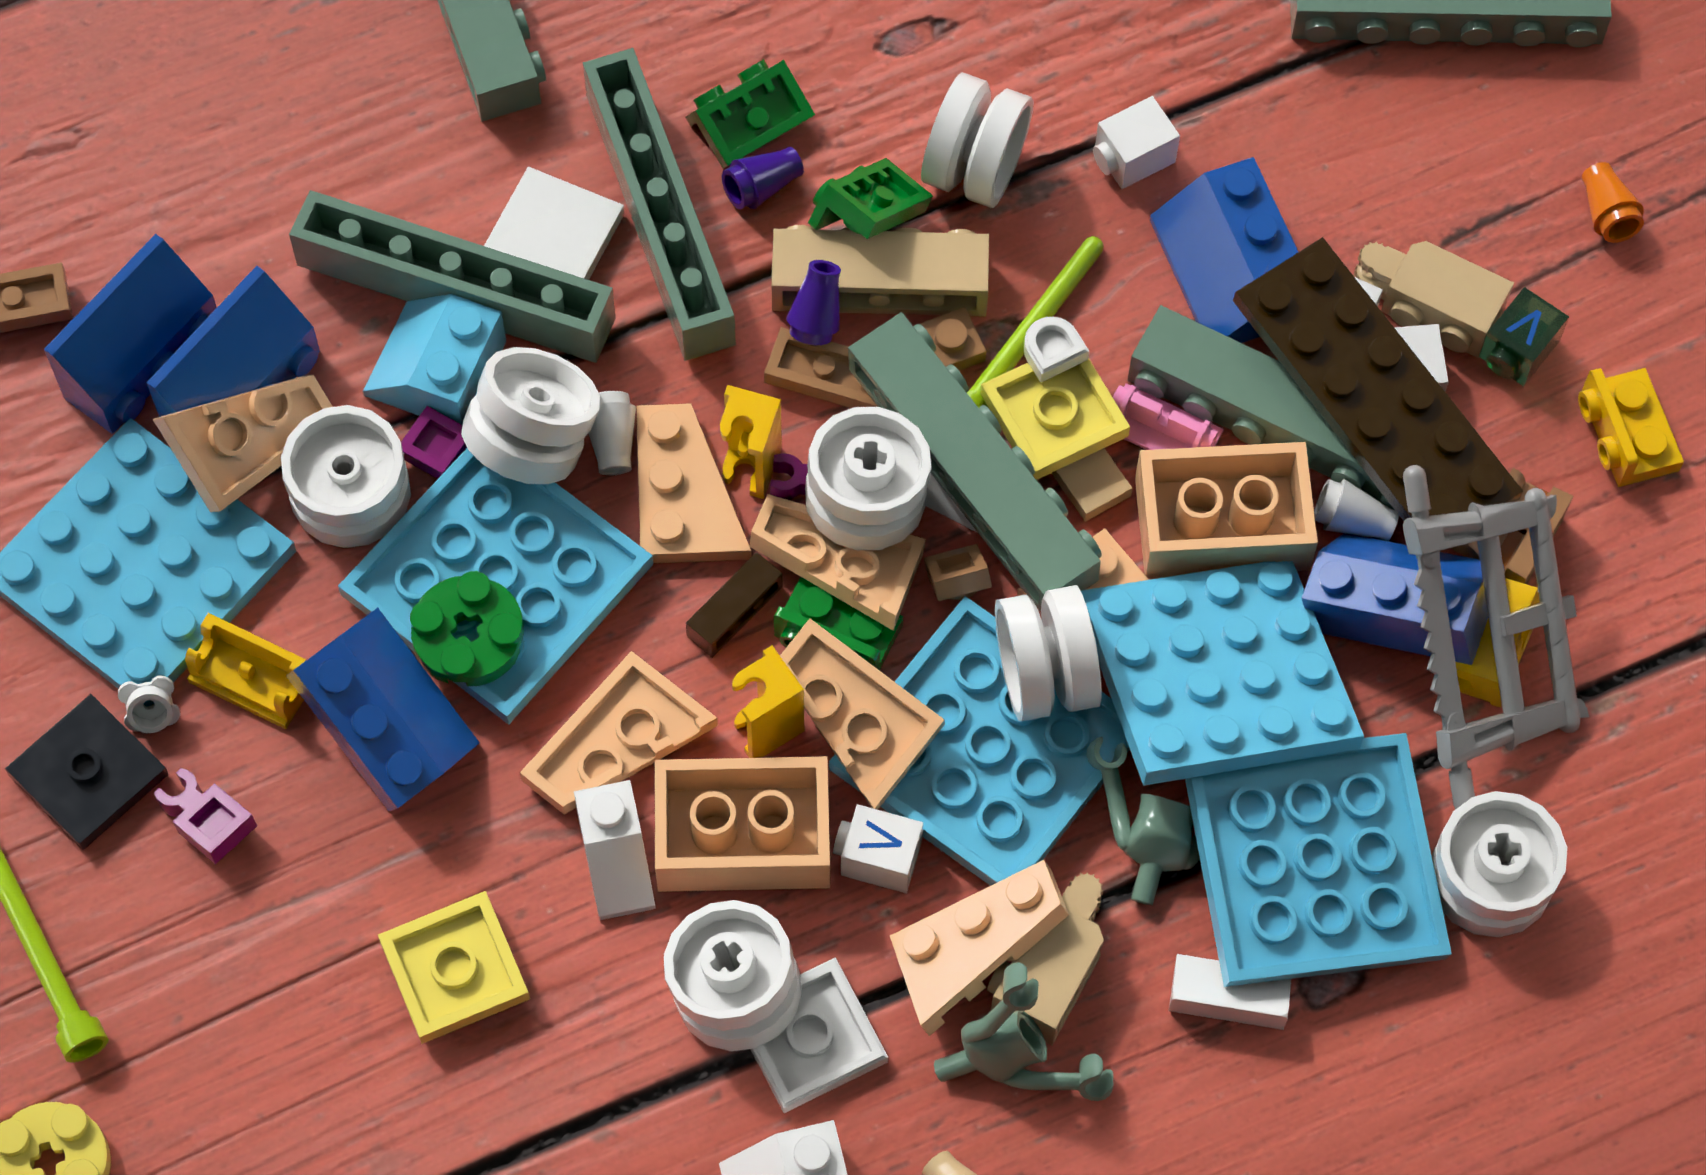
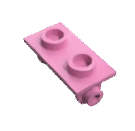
(1161, 425)

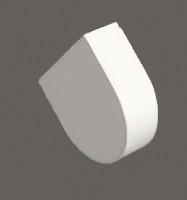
(1053, 347)

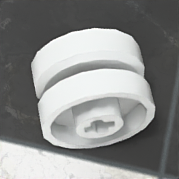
(977, 140)
(530, 415)
(346, 476)
(867, 478)
(1048, 653)
(1498, 863)
(733, 975)

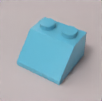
(437, 355)

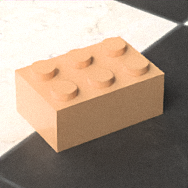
(1224, 507)
(742, 824)

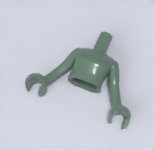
(1158, 837)
(1011, 1040)

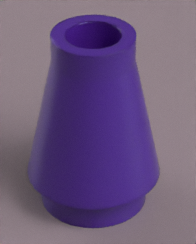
(759, 177)
(816, 307)

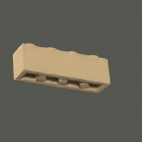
(889, 271)

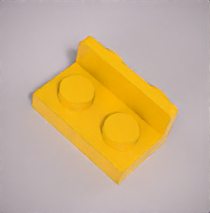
(1630, 426)

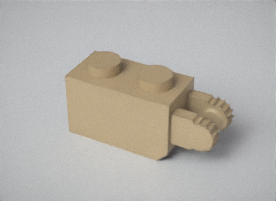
(1436, 289)
(1061, 958)

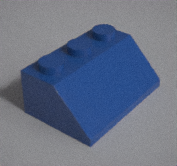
(1220, 239)
(128, 334)
(241, 347)
(1368, 595)
(383, 710)

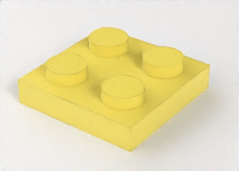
(1055, 418)
(453, 967)

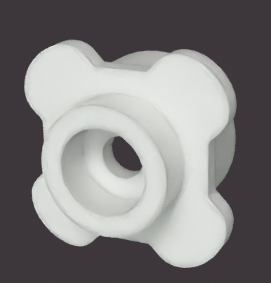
(150, 718)

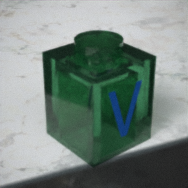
(1523, 337)

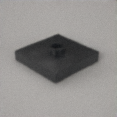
(86, 771)

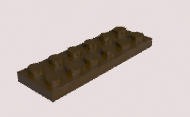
(1371, 384)

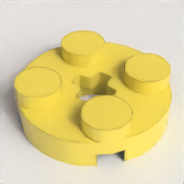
(57, 1127)

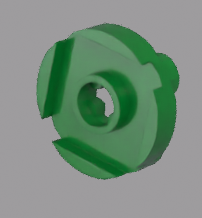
(470, 599)

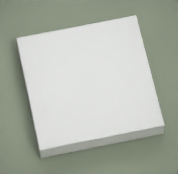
(556, 224)
(823, 1043)

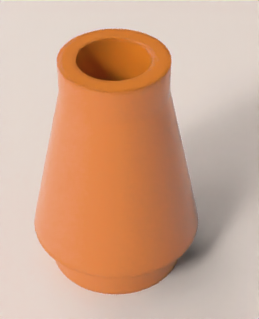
(1612, 206)

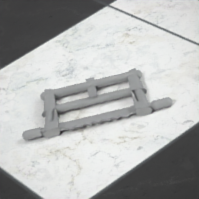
(1425, 538)

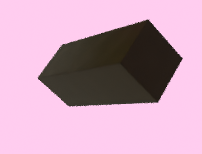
(734, 604)

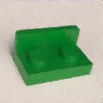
(751, 113)
(870, 199)
(847, 624)

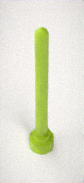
(1045, 307)
(78, 1032)

